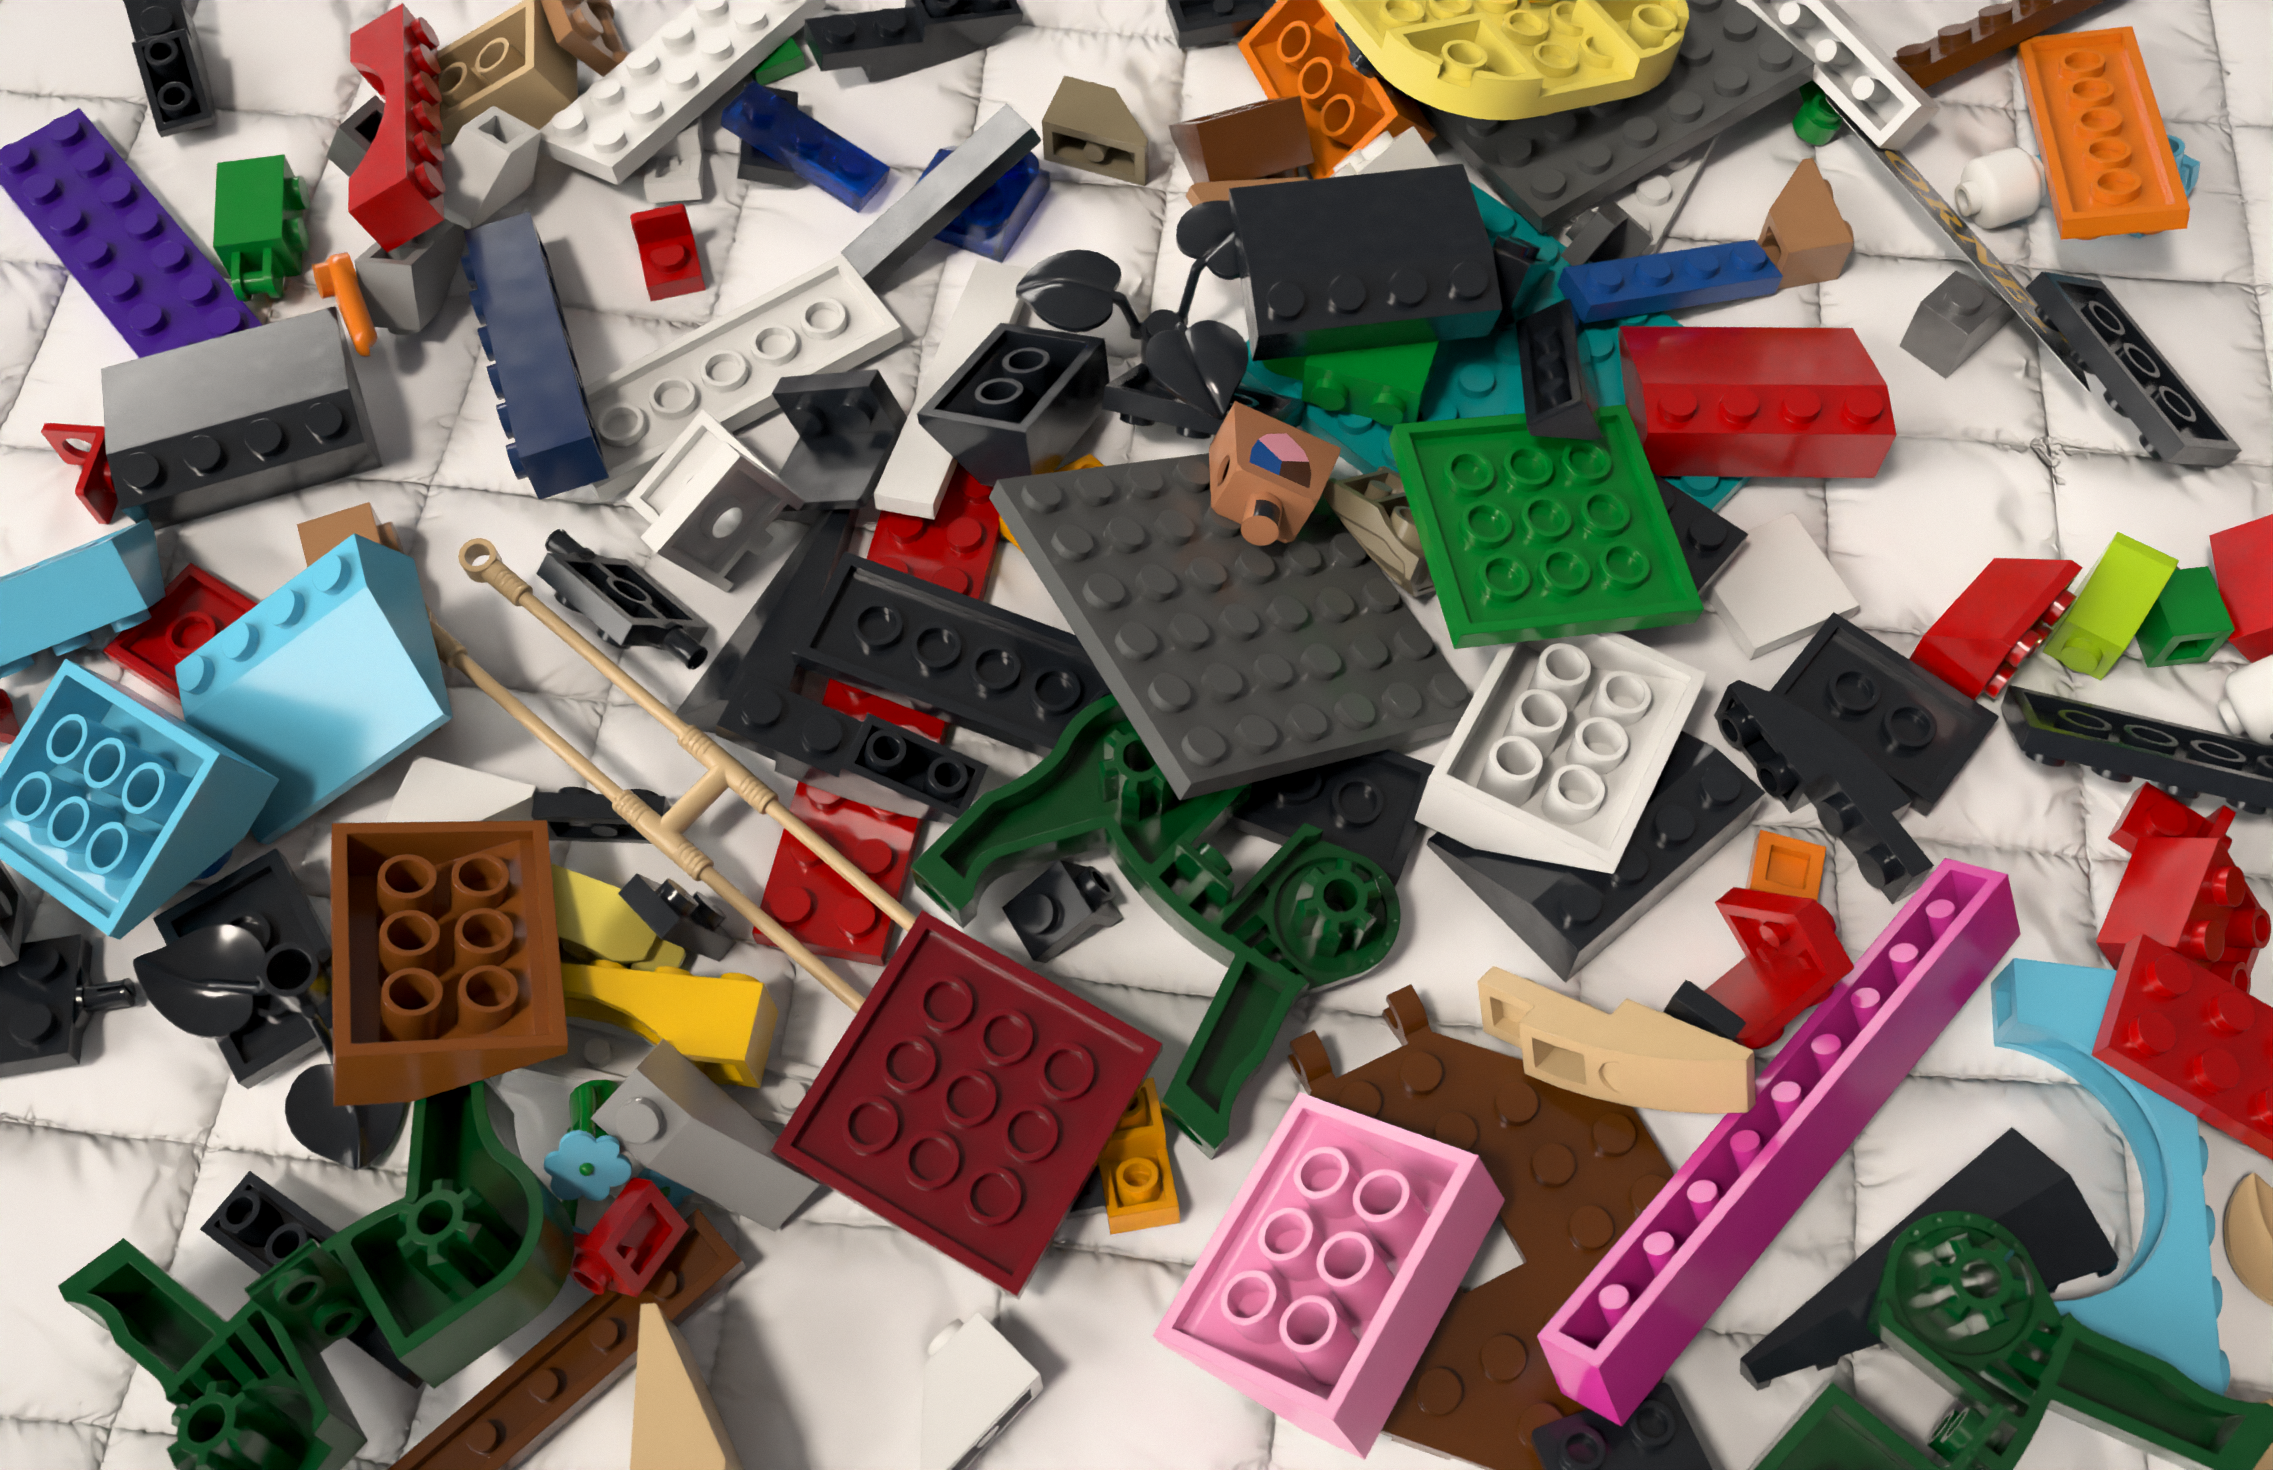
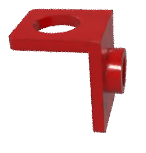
(95, 483)

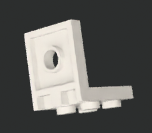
(709, 501)

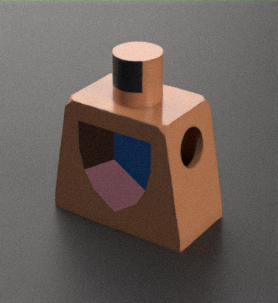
(1267, 474)

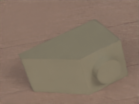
(1094, 132)

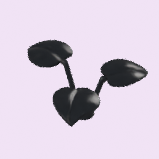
(1192, 363)
(208, 990)

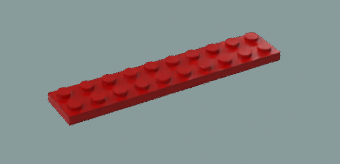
(804, 890)

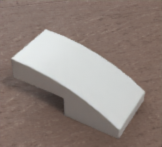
(677, 168)

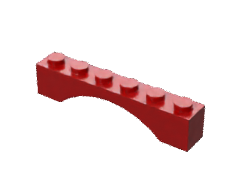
(401, 177)

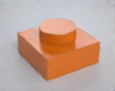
(1785, 865)

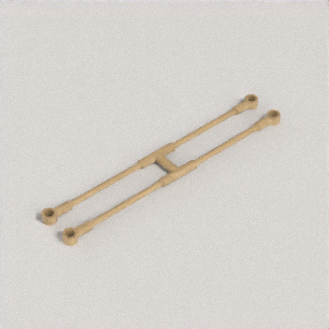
(667, 830)

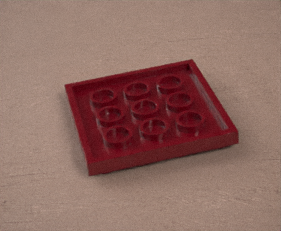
(969, 1103)

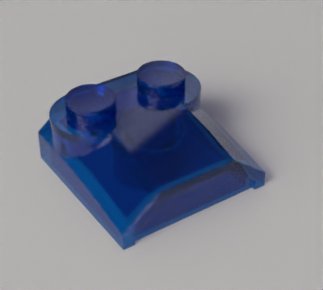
(1000, 213)

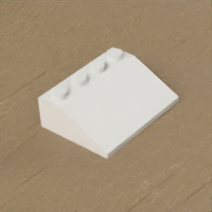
(1561, 749)

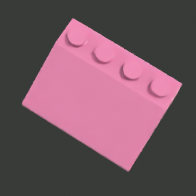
(1333, 1269)

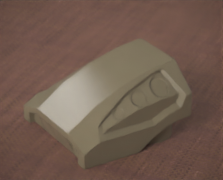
(1382, 523)

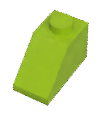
(2110, 606)

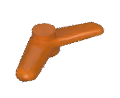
(339, 280)

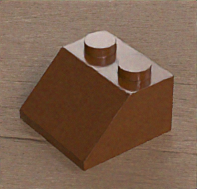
(1246, 142)

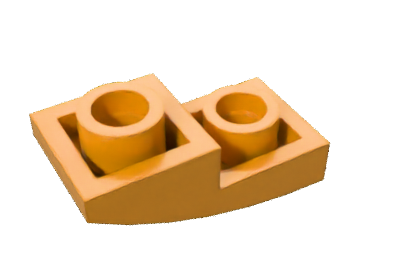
(1138, 1169)

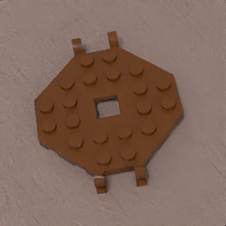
(1571, 1188)

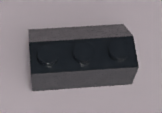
(1019, 401)

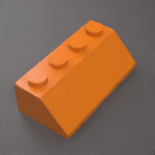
(1303, 55)

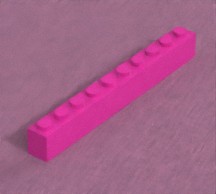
(1763, 1164)

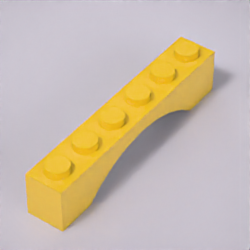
(712, 1022)

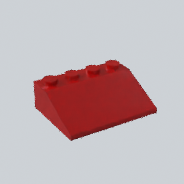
(1756, 401)

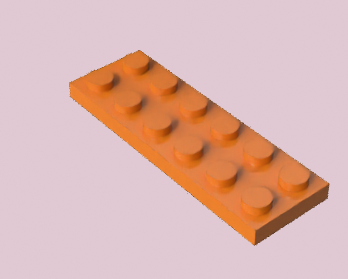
(2101, 135)

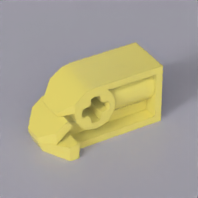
(602, 926)

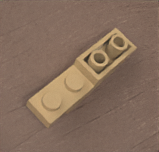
(1620, 1057)

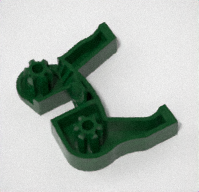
(1290, 932)
(441, 1272)
(1982, 1326)

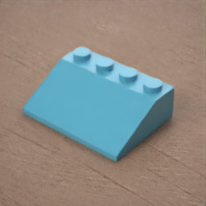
(321, 680)
(119, 800)

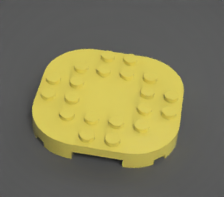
(1516, 54)

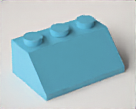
(77, 592)

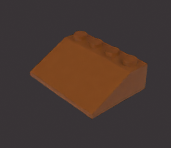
(441, 956)

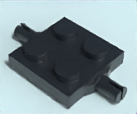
(621, 601)
(49, 1004)

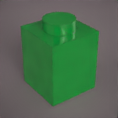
(2185, 621)

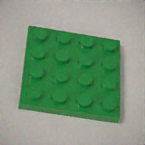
(1542, 530)

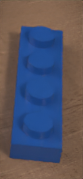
(1669, 280)

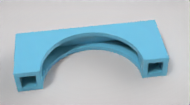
(2168, 1293)

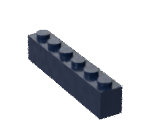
(533, 356)

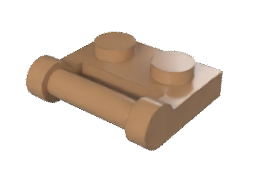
(587, 32)

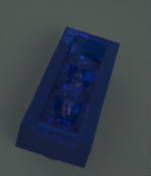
(805, 146)

